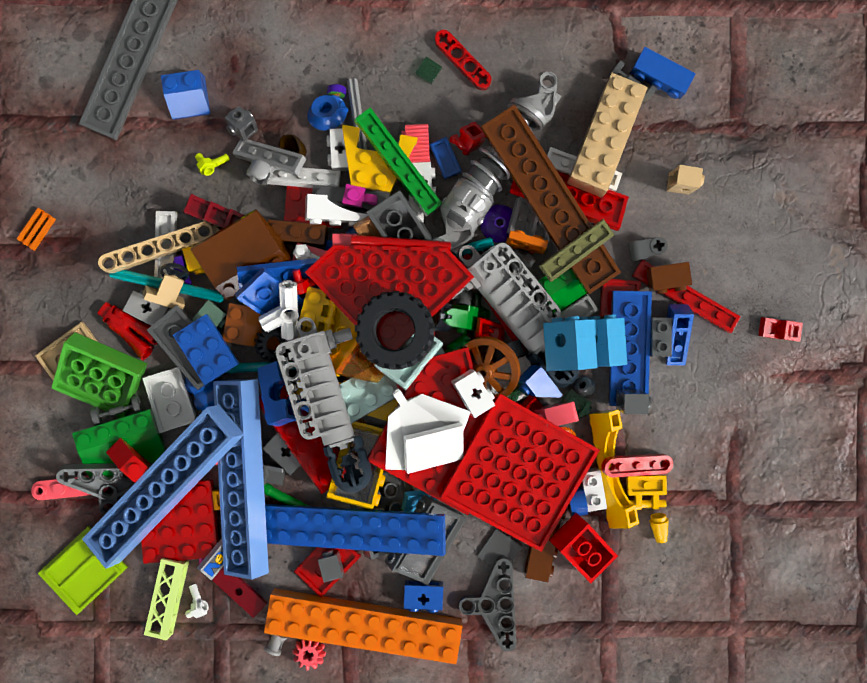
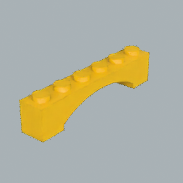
(619, 511)

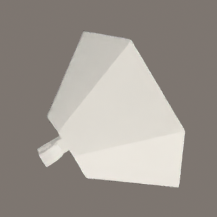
(416, 416)

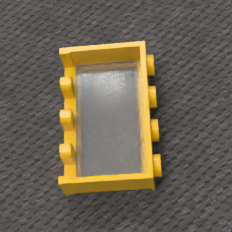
(367, 496)

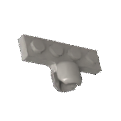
(266, 160)

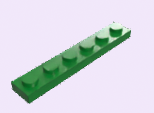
(397, 161)

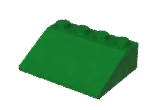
(137, 430)

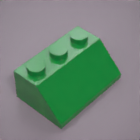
(563, 290)

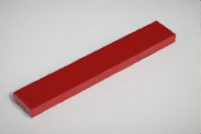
(697, 302)

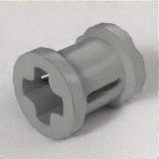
(275, 645)

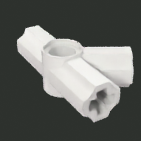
(279, 316)

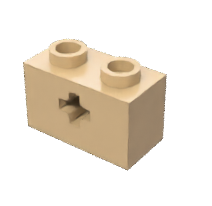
(685, 179)

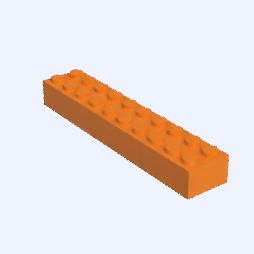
(363, 626)

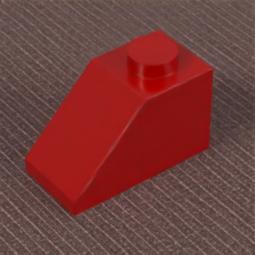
(128, 460)

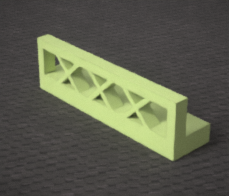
(174, 597)

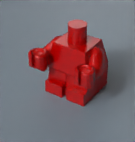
(470, 138)

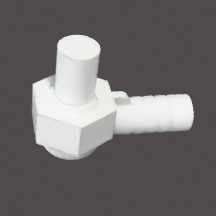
(303, 252)
(198, 607)

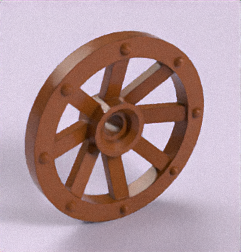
(491, 367)

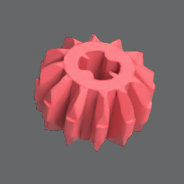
(306, 658)

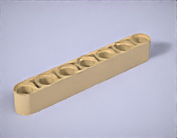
(156, 244)

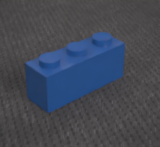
(662, 73)

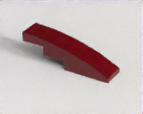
(210, 212)

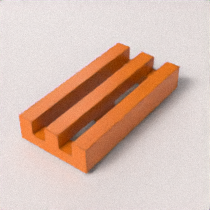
(36, 228)

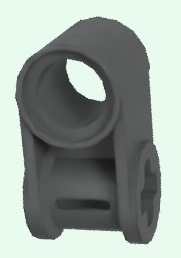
(644, 248)

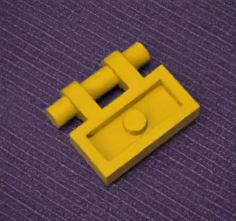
(313, 307)
(647, 485)

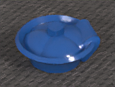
(327, 112)

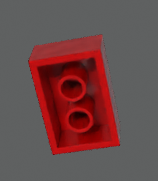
(583, 547)

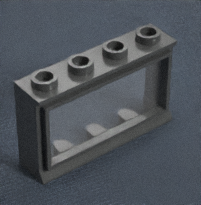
(424, 566)

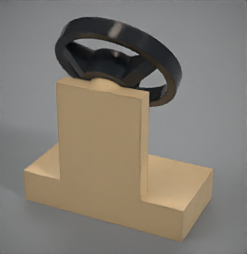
(169, 288)

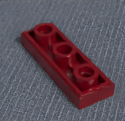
(248, 599)

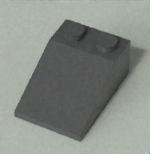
(398, 219)

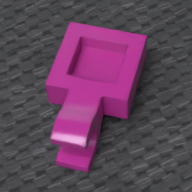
(356, 196)

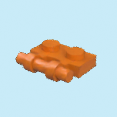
(533, 244)

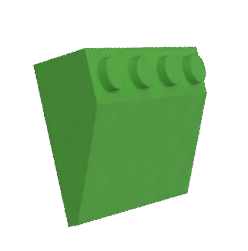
(97, 373)

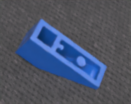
(682, 323)

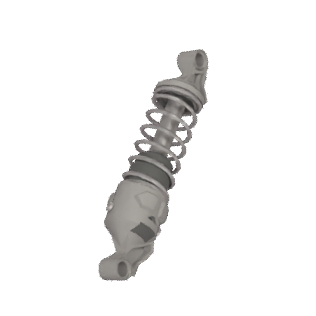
(473, 195)

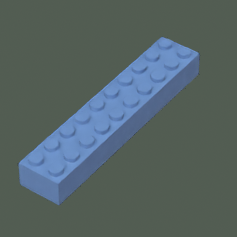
(242, 482)
(163, 486)

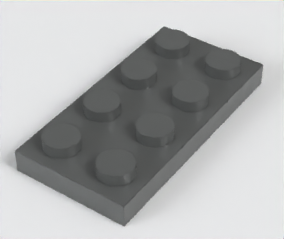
(163, 333)

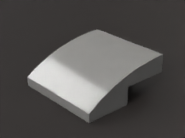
(525, 220)

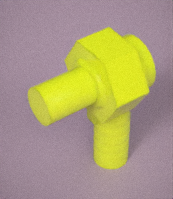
(206, 165)

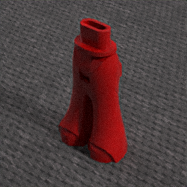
(122, 323)

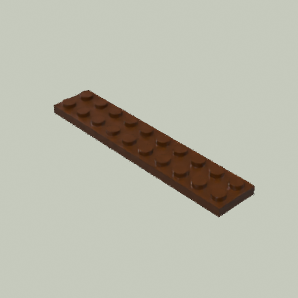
(547, 194)

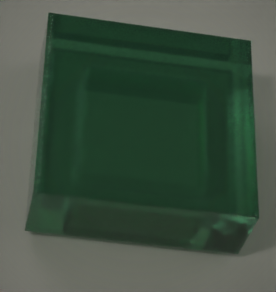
(428, 70)

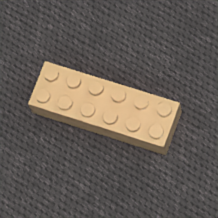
(607, 135)

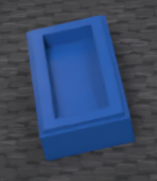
(445, 158)

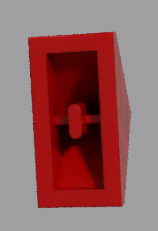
(488, 328)

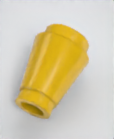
(659, 526)

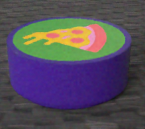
(336, 89)

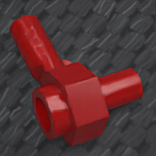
(302, 284)

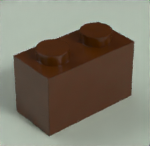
(669, 276)

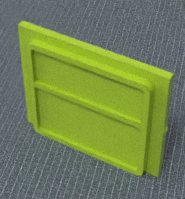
(78, 574)

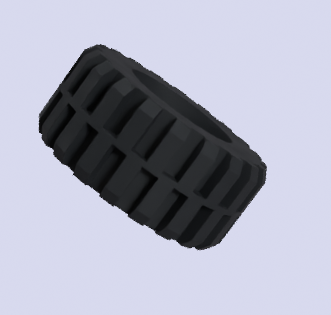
(367, 325)

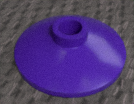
(491, 229)

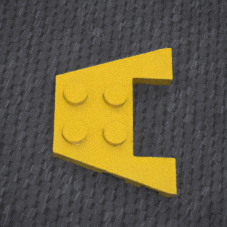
(367, 166)

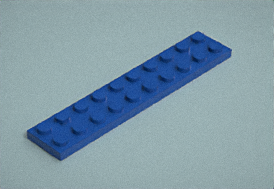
(356, 529)

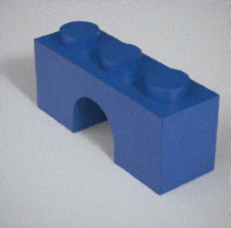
(277, 410)

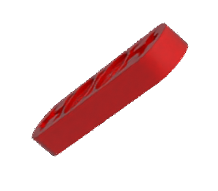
(461, 61)

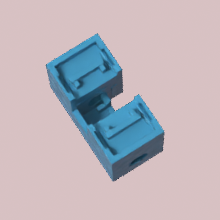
(584, 343)

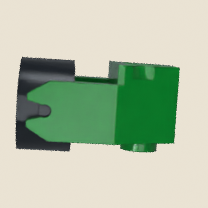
(456, 317)

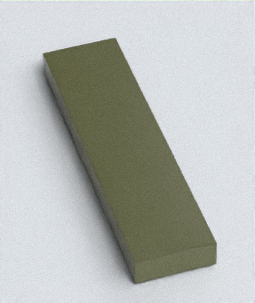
(576, 250)

